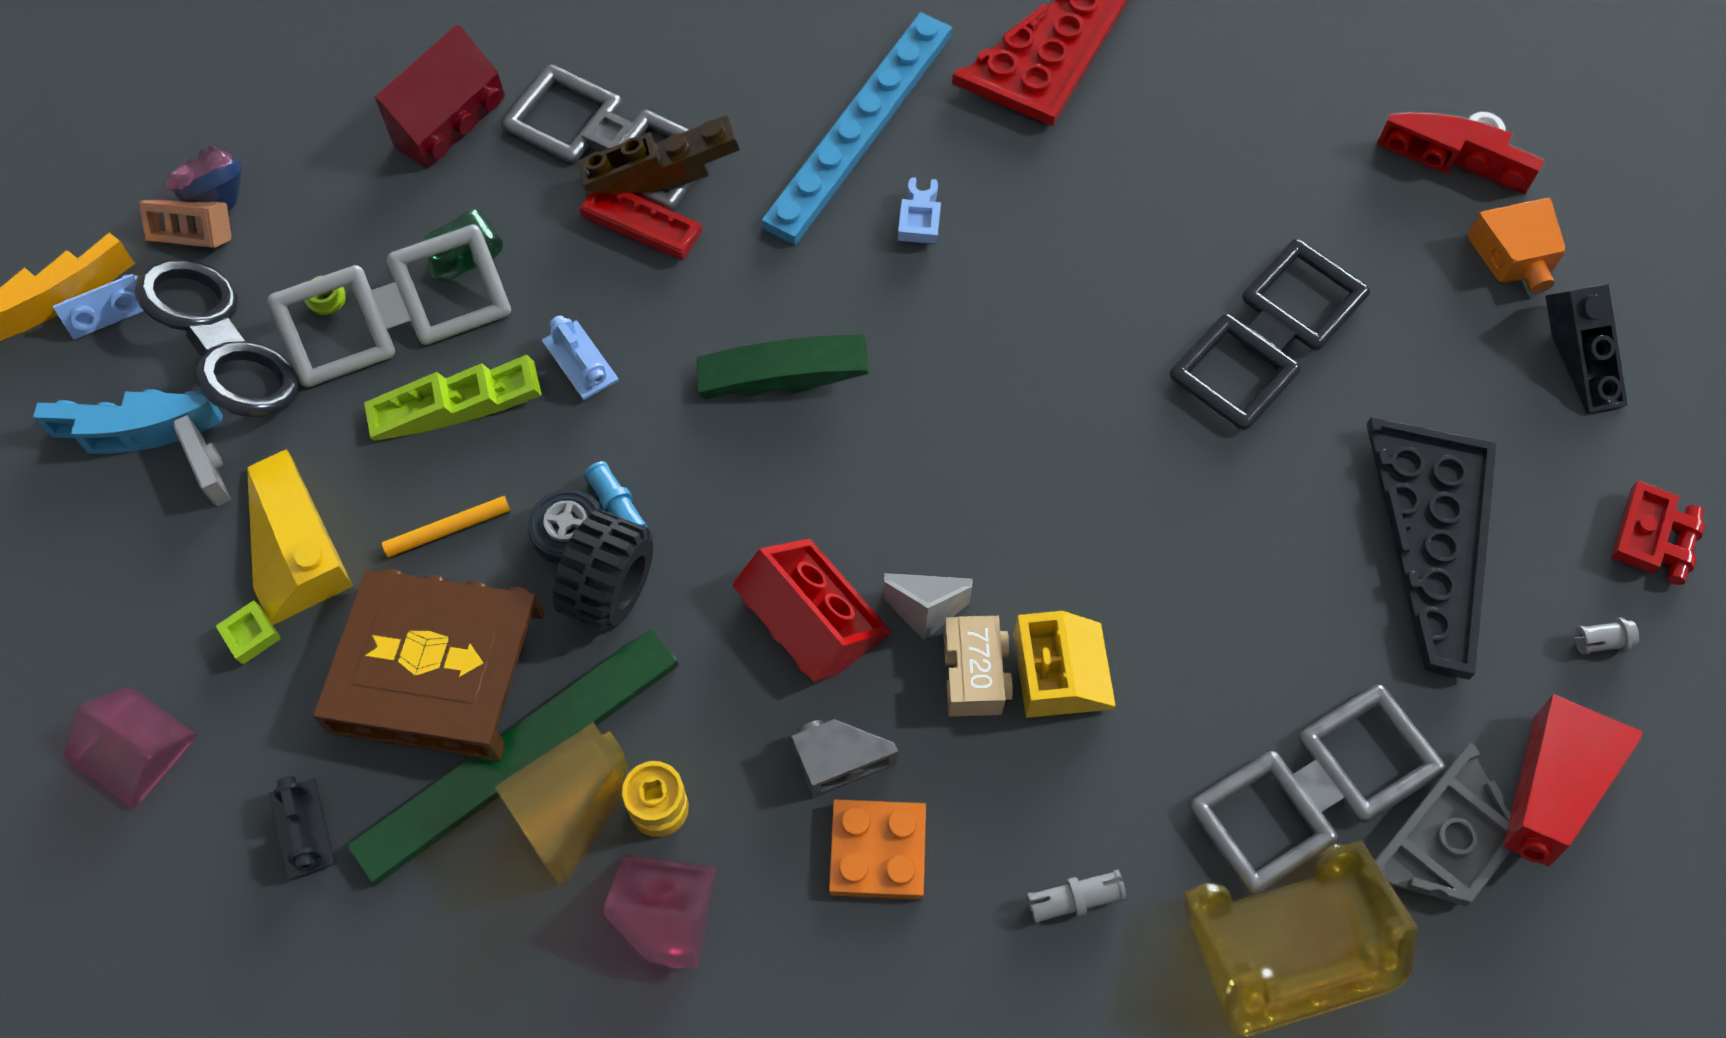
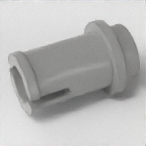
(1610, 636)

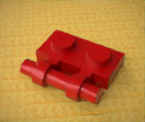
(1646, 529)

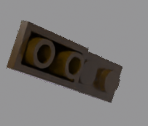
(651, 166)

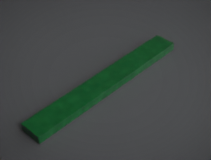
(473, 782)

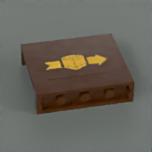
(426, 663)

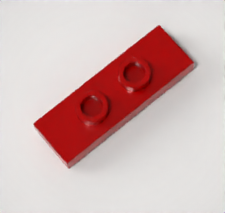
(643, 222)

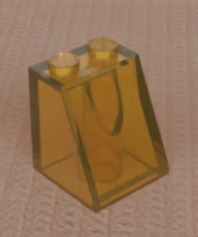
(567, 797)

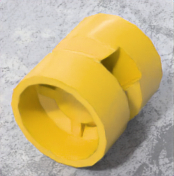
(655, 798)

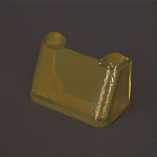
(1304, 943)

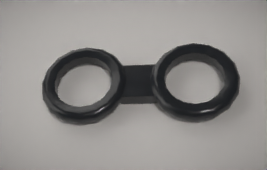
(216, 338)

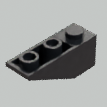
(1588, 345)

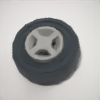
(555, 516)

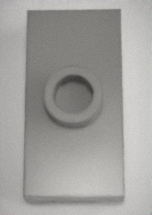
(203, 460)

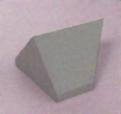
(926, 599)

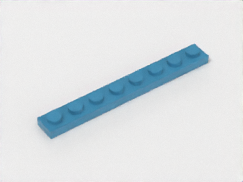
(856, 129)

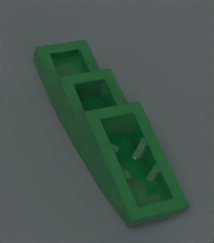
(778, 364)

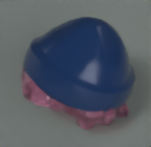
(209, 178)

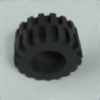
(603, 570)

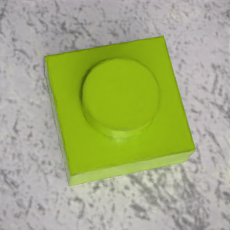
(248, 632)

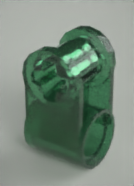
(461, 257)

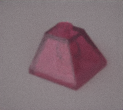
(662, 908)

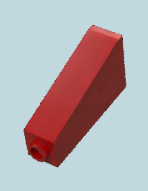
(1564, 776)

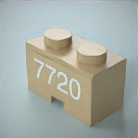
(976, 652)

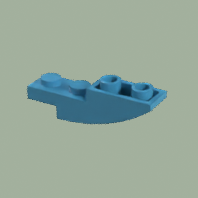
(136, 425)

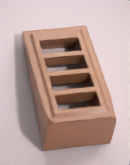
(210, 221)

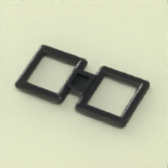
(1270, 334)

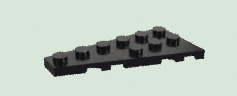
(1439, 518)

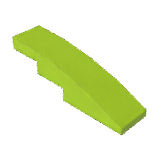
(444, 402)

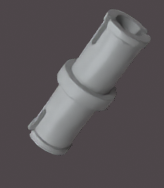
(1076, 896)

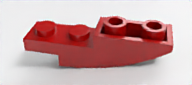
(1451, 140)

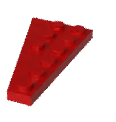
(1042, 57)

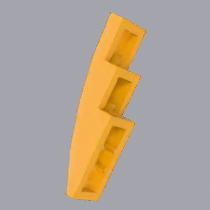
(30, 299)

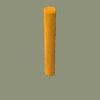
(445, 526)

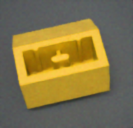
(1062, 664)

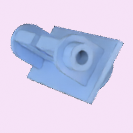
(99, 307)
(578, 357)

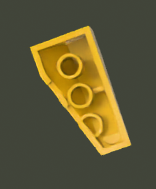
(289, 543)

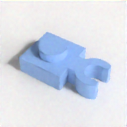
(920, 214)

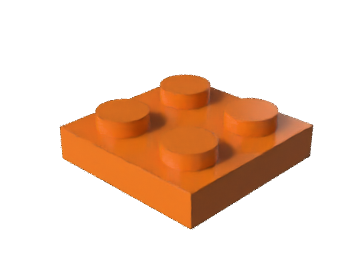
(878, 849)

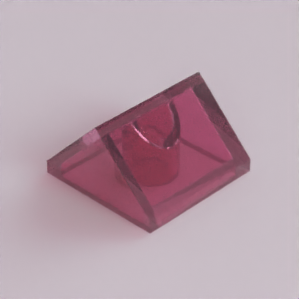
(126, 743)

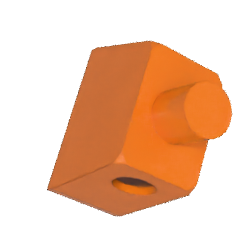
(1520, 242)

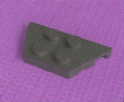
(1452, 836)

